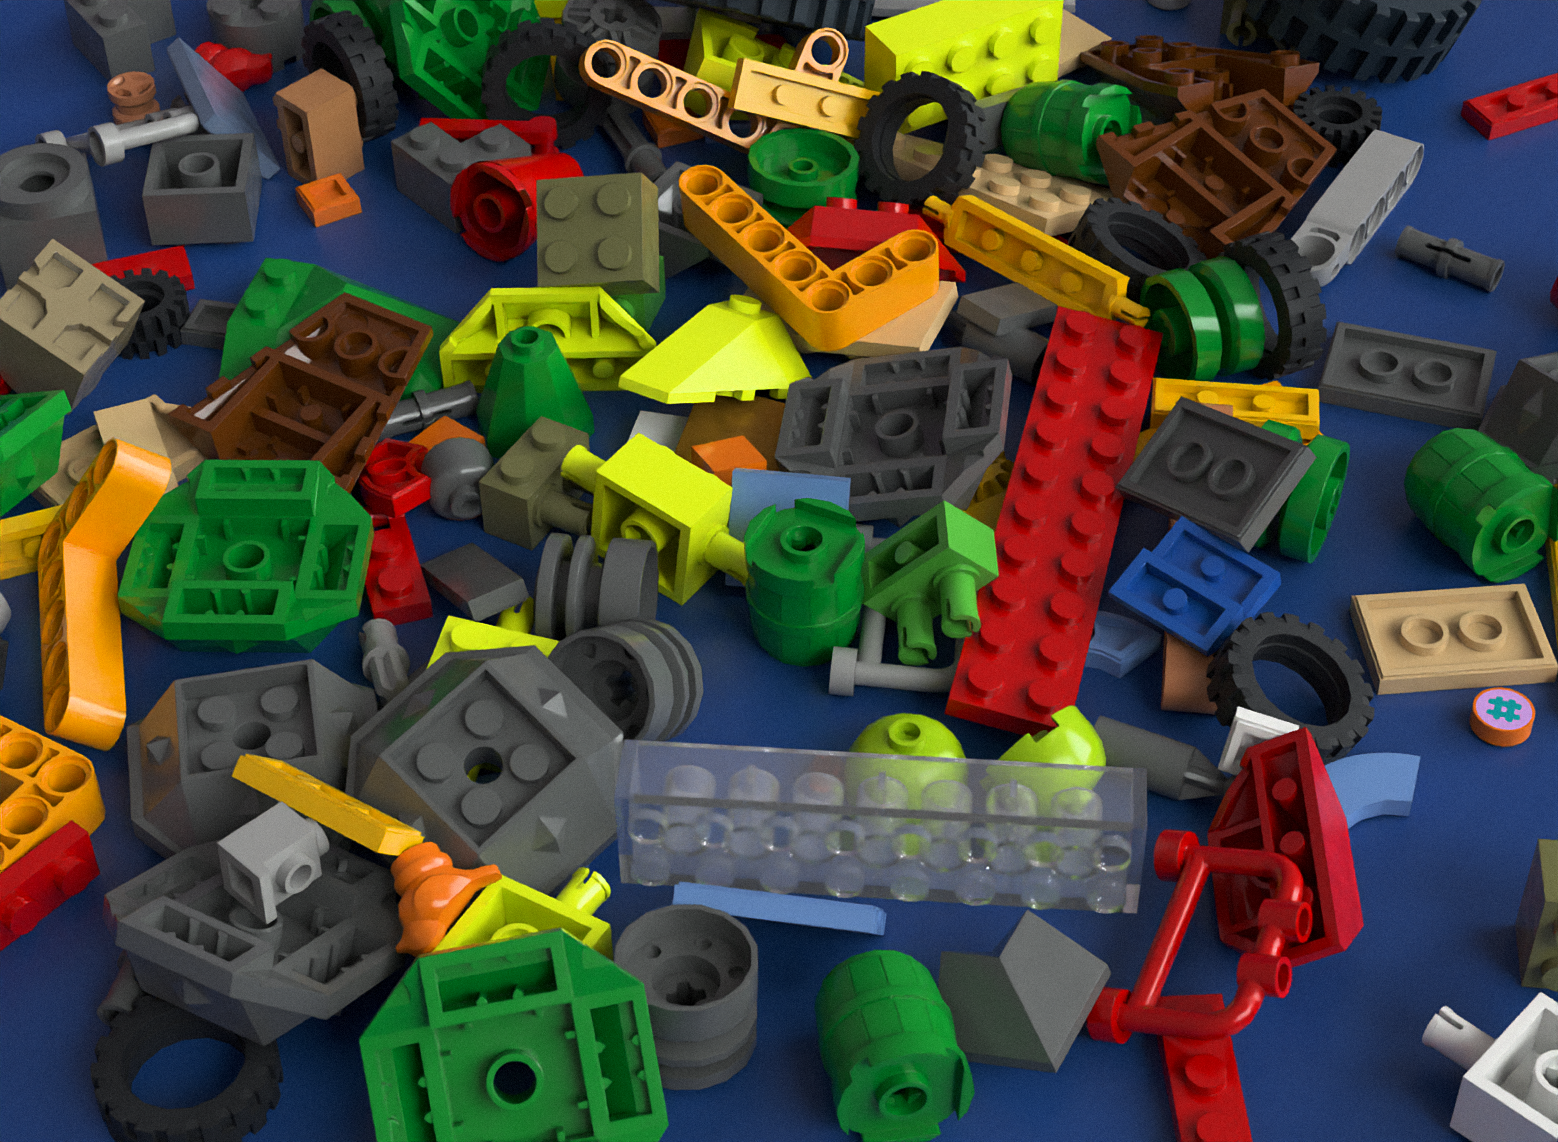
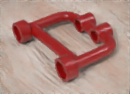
(1259, 973)

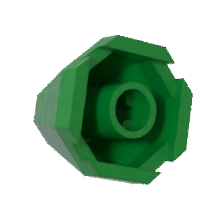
(528, 382)

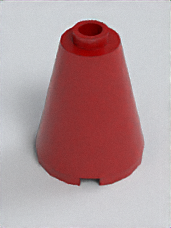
(500, 201)

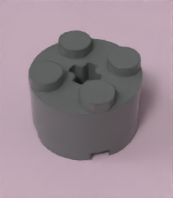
(259, 27)

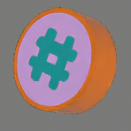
(1502, 716)

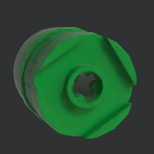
(1058, 123)
(1482, 502)
(804, 580)
(890, 1049)

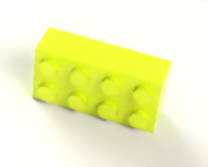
(971, 42)

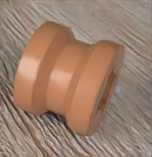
(132, 96)

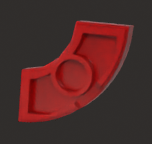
(393, 478)

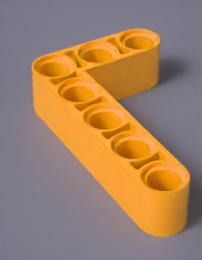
(677, 83)
(818, 303)
(80, 591)
(42, 791)

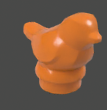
(433, 894)

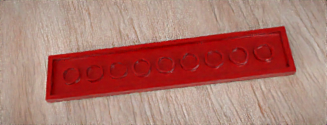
(1057, 525)

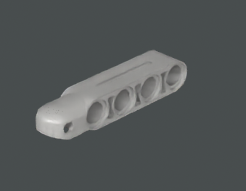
(1357, 203)

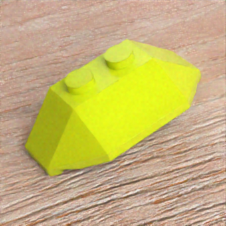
(585, 321)

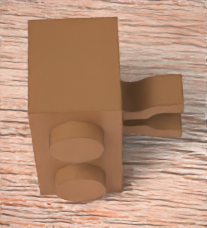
(319, 127)

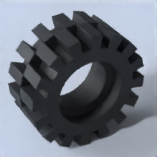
(1339, 118)
(161, 315)

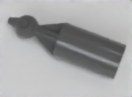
(1021, 346)
(1171, 765)

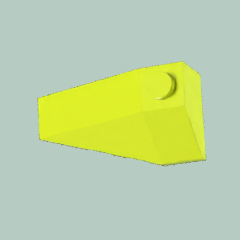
(723, 352)

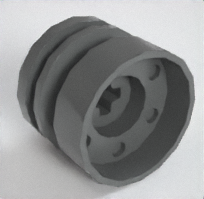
(624, 21)
(581, 593)
(636, 675)
(698, 991)

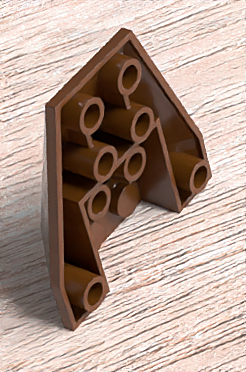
(1188, 76)

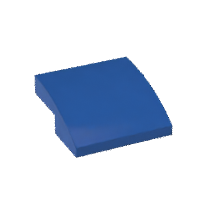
(1195, 586)

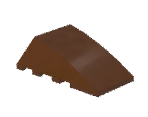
(1218, 169)
(315, 394)

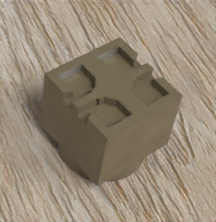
(63, 325)

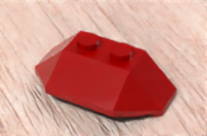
(843, 232)
(1289, 808)

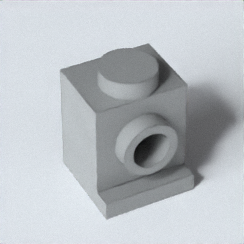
(271, 859)

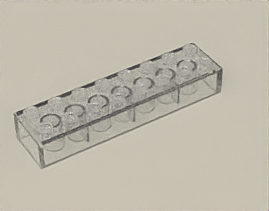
(882, 825)

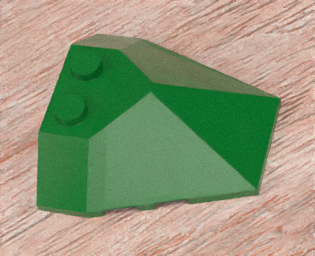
(291, 291)

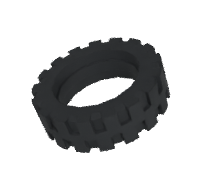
(545, 39)
(349, 52)
(886, 116)
(1116, 223)
(1294, 297)
(1310, 655)
(158, 1025)

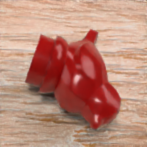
(238, 64)

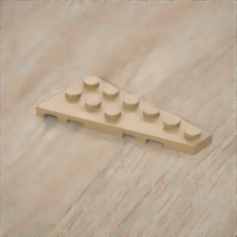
(1027, 194)

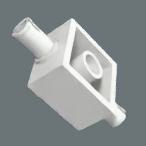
(1508, 1080)

